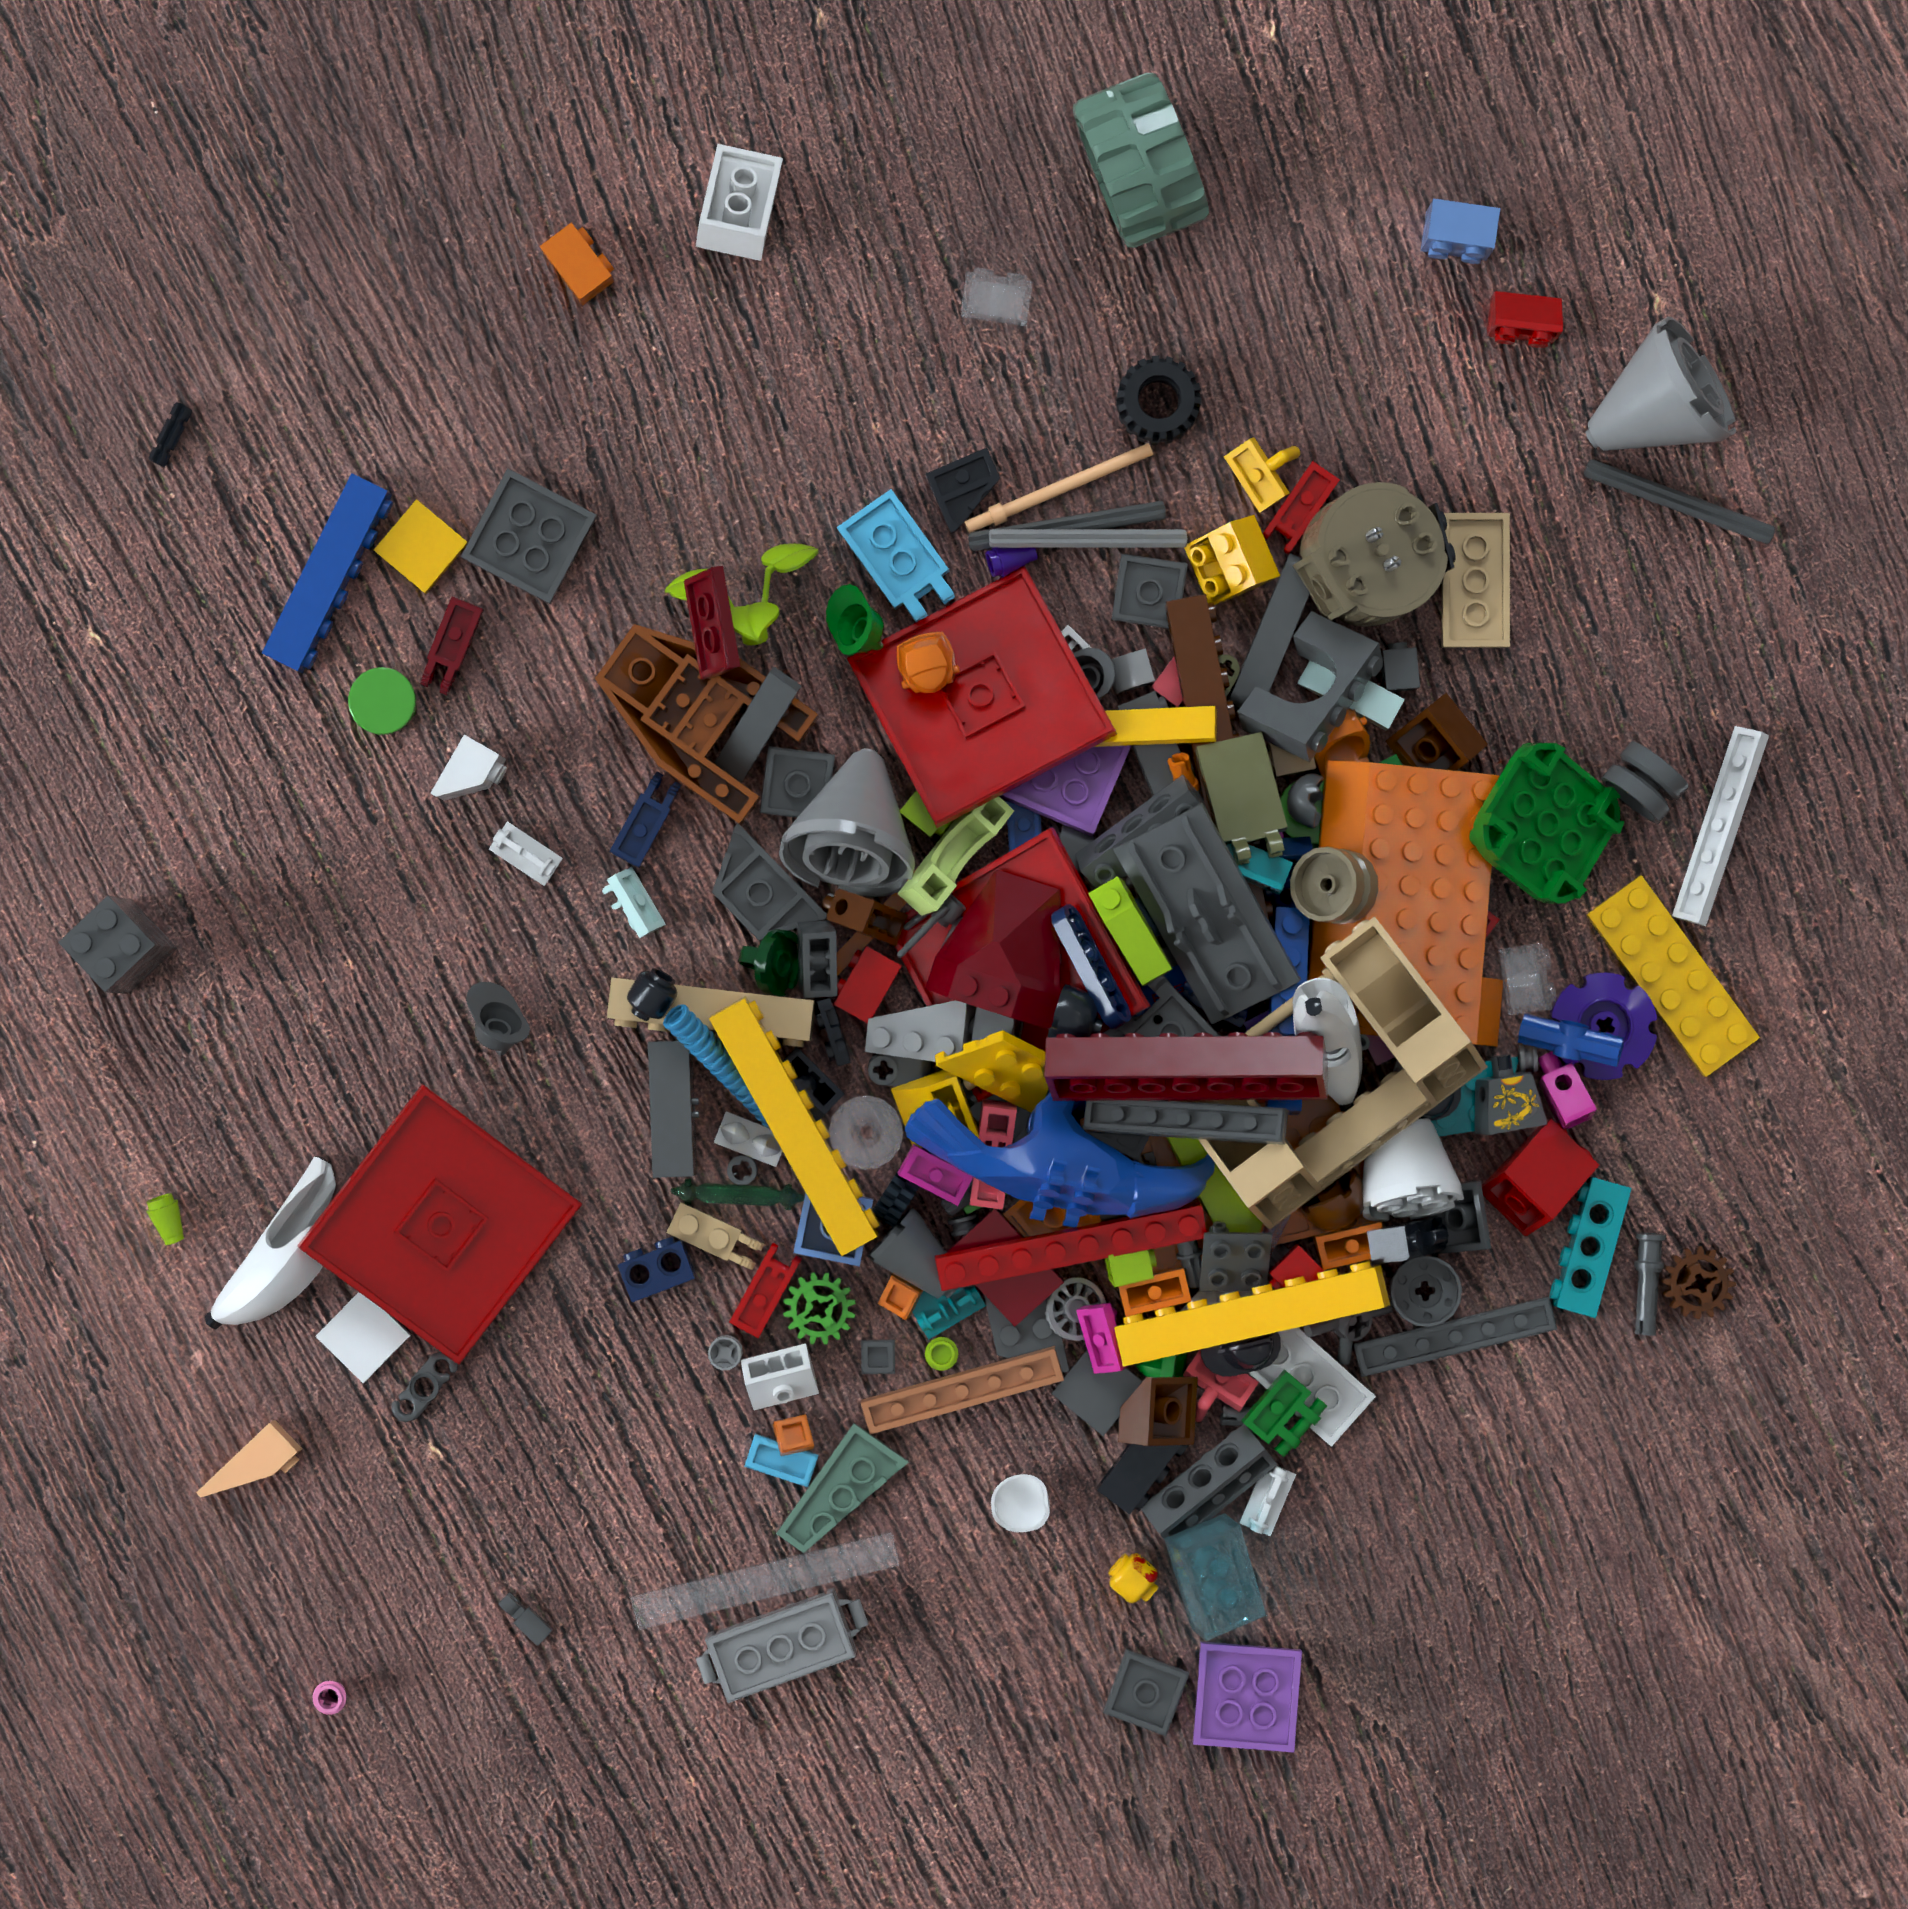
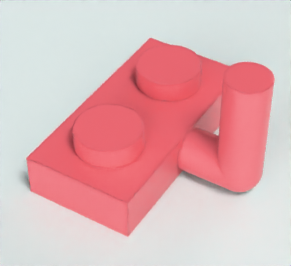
(1229, 1389)

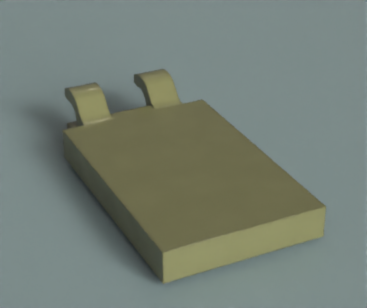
(1243, 794)

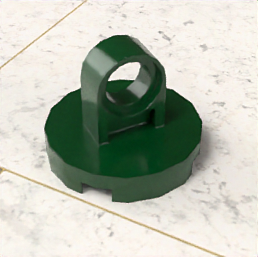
(773, 962)

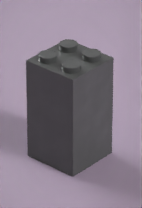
(117, 945)

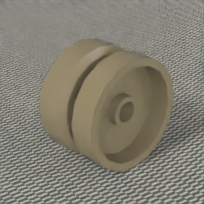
(1334, 885)

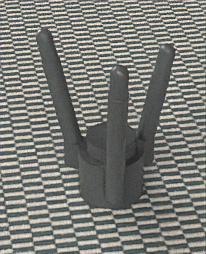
(948, 913)

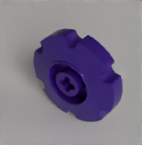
(1627, 1014)

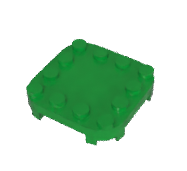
(1546, 823)

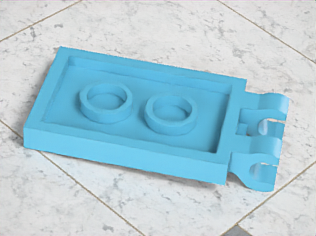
(896, 554)

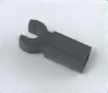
(526, 1619)

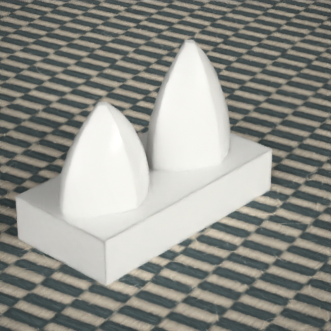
(748, 1139)

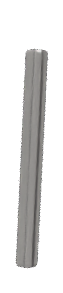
(1087, 538)

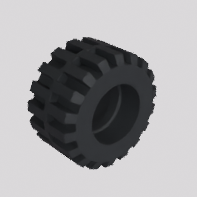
(1165, 372)

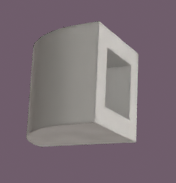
(1132, 671)

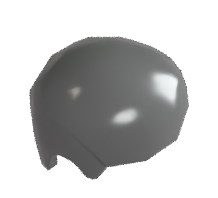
(1302, 798)

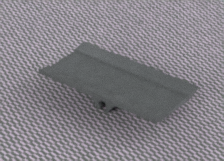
(1207, 914)

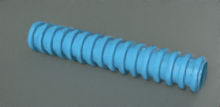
(710, 1052)

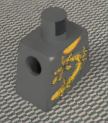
(1506, 1100)

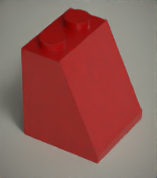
(1539, 1178)

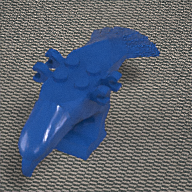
(1059, 1165)

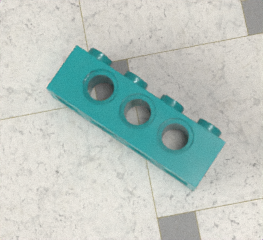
(1597, 1265)

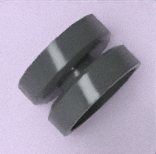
(1645, 782)

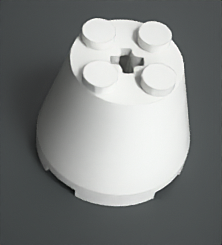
(1410, 1176)

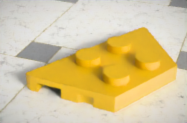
(1002, 1067)

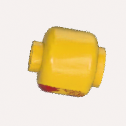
(1133, 1578)

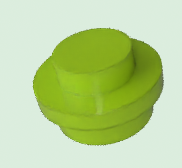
(941, 1353)

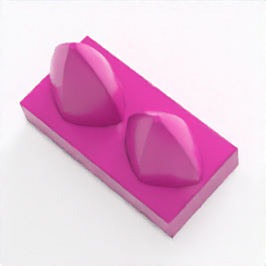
(934, 1175)
(1100, 1338)

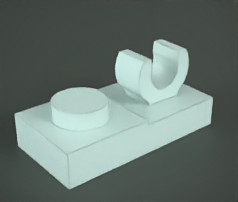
(637, 904)

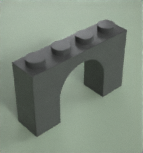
(1306, 726)

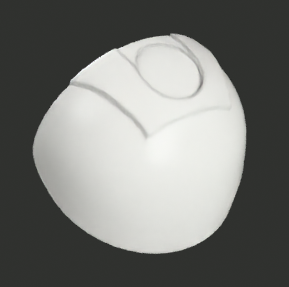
(1020, 1503)

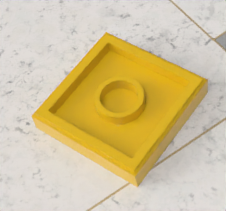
(421, 546)

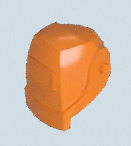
(926, 662)
(1346, 742)

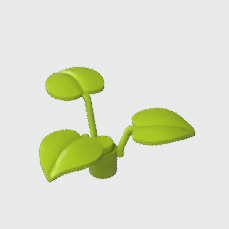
(754, 619)

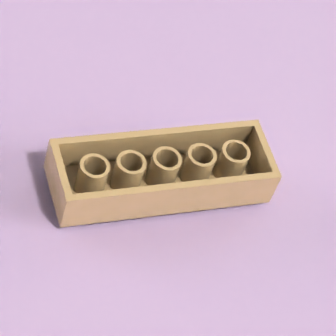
(785, 1016)

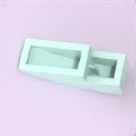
(1375, 704)

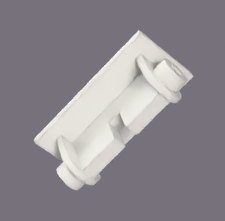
(525, 853)
(1267, 1500)

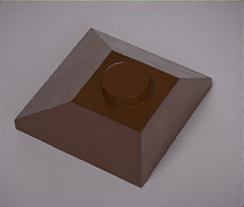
(1160, 1412)

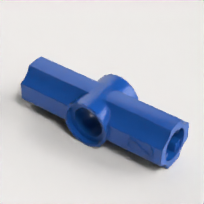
(1571, 1040)

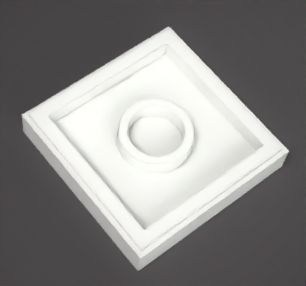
(363, 1336)

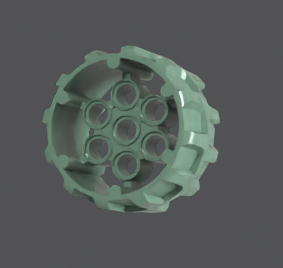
(1141, 159)

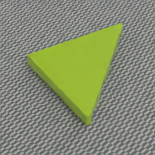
(1219, 1196)

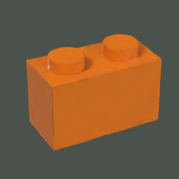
(577, 263)

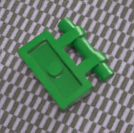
(1276, 1408)

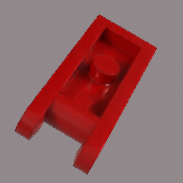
(1302, 504)
(763, 1293)

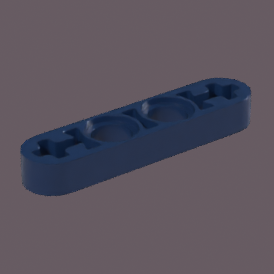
(1091, 966)

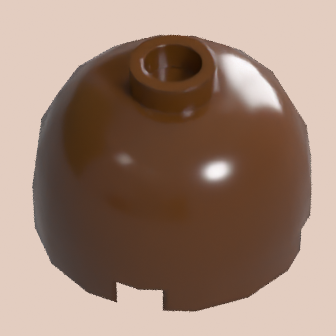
(1337, 1204)

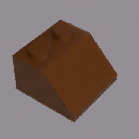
(1437, 738)

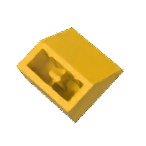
(1232, 560)
(931, 1087)

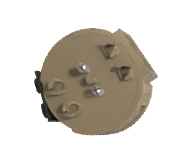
(1374, 554)

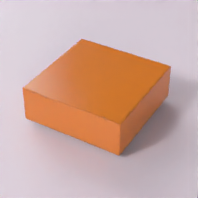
(900, 1297)
(793, 1435)

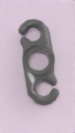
(420, 1402)

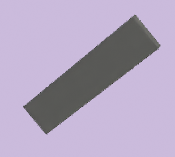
(757, 724)

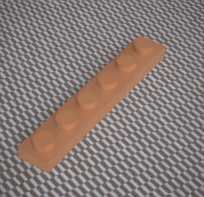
(962, 1390)

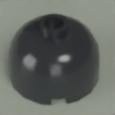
(1075, 1014)

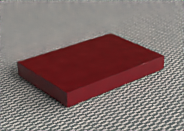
(711, 622)
(1014, 1295)

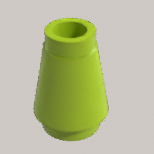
(166, 1217)

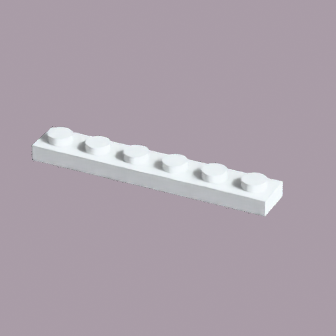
(1720, 825)

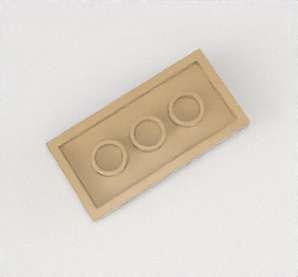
(1478, 588)

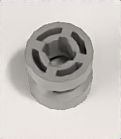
(720, 1354)

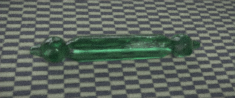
(737, 1194)

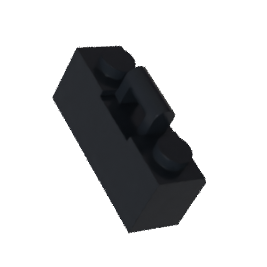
(1407, 1240)

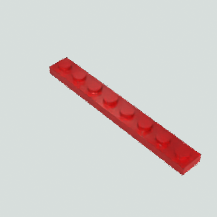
(1069, 1247)

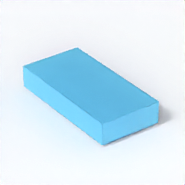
(766, 1458)

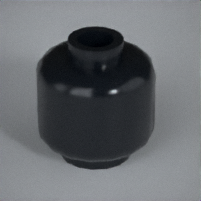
(652, 994)

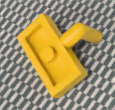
(1258, 472)

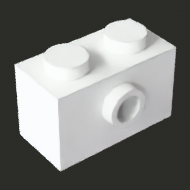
(779, 1376)

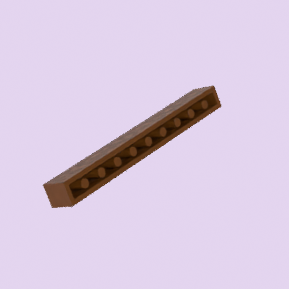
(1204, 682)

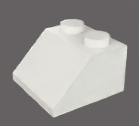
(469, 770)

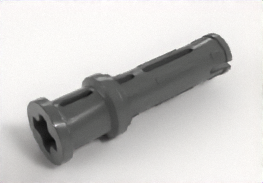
(1648, 1269)

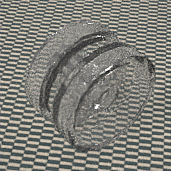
(886, 1129)

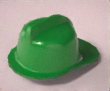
(853, 621)

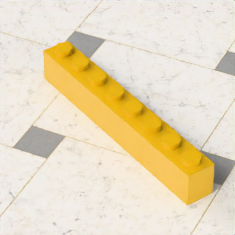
(794, 1126)
(1252, 1315)

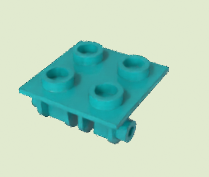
(940, 1314)

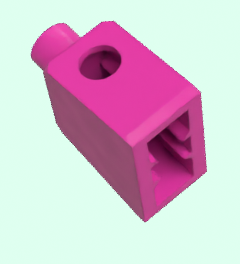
(1568, 1106)

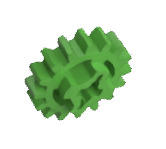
(828, 1321)

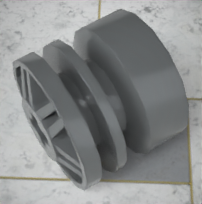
(1440, 1304)

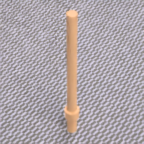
(998, 513)

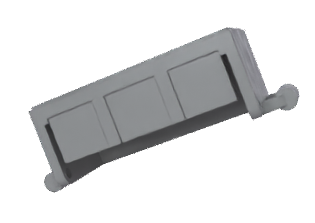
(781, 1645)

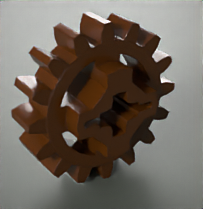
(1703, 1296)

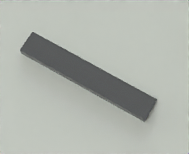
(1187, 1120)
(1455, 1336)

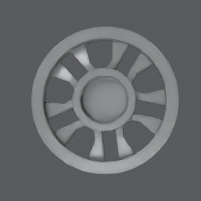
(1070, 1305)

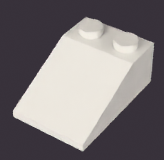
(739, 202)

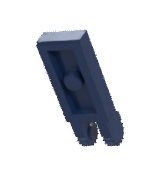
(644, 823)

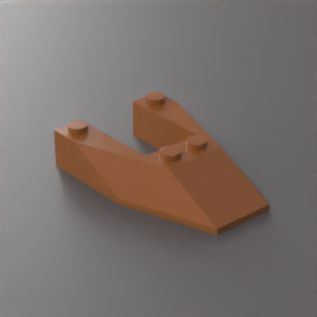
(681, 717)

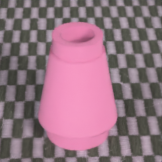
(324, 1702)

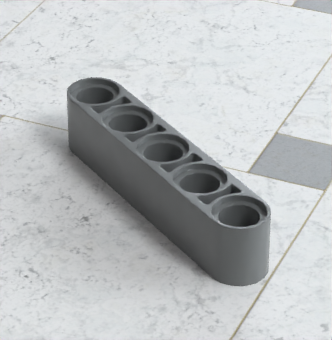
(1272, 634)

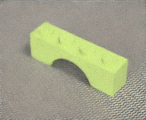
(939, 870)

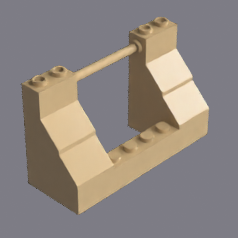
(1418, 1033)

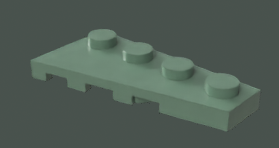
(846, 1479)

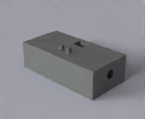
(672, 1110)

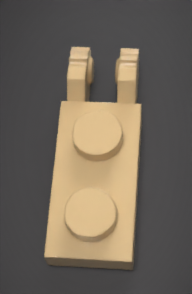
(711, 1234)

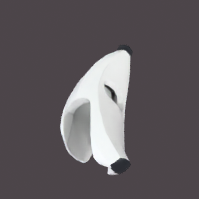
(1327, 1010)
(275, 1266)

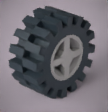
(895, 1199)

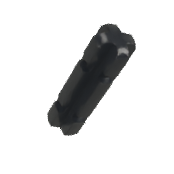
(170, 434)

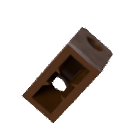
(855, 914)

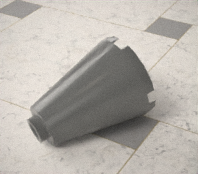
(910, 1254)

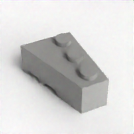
(921, 1031)

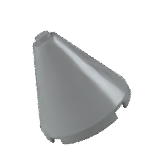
(1663, 397)
(852, 832)

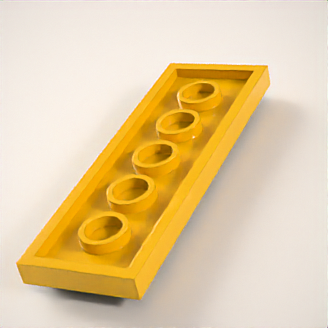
(1673, 976)

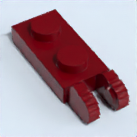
(452, 642)

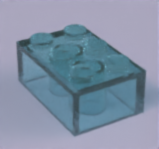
(1215, 1577)

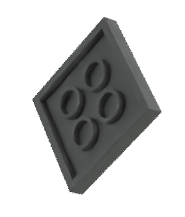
(529, 536)

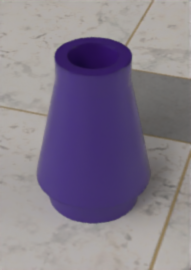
(1007, 560)

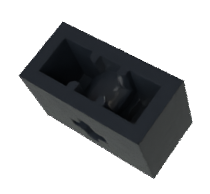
(818, 1086)

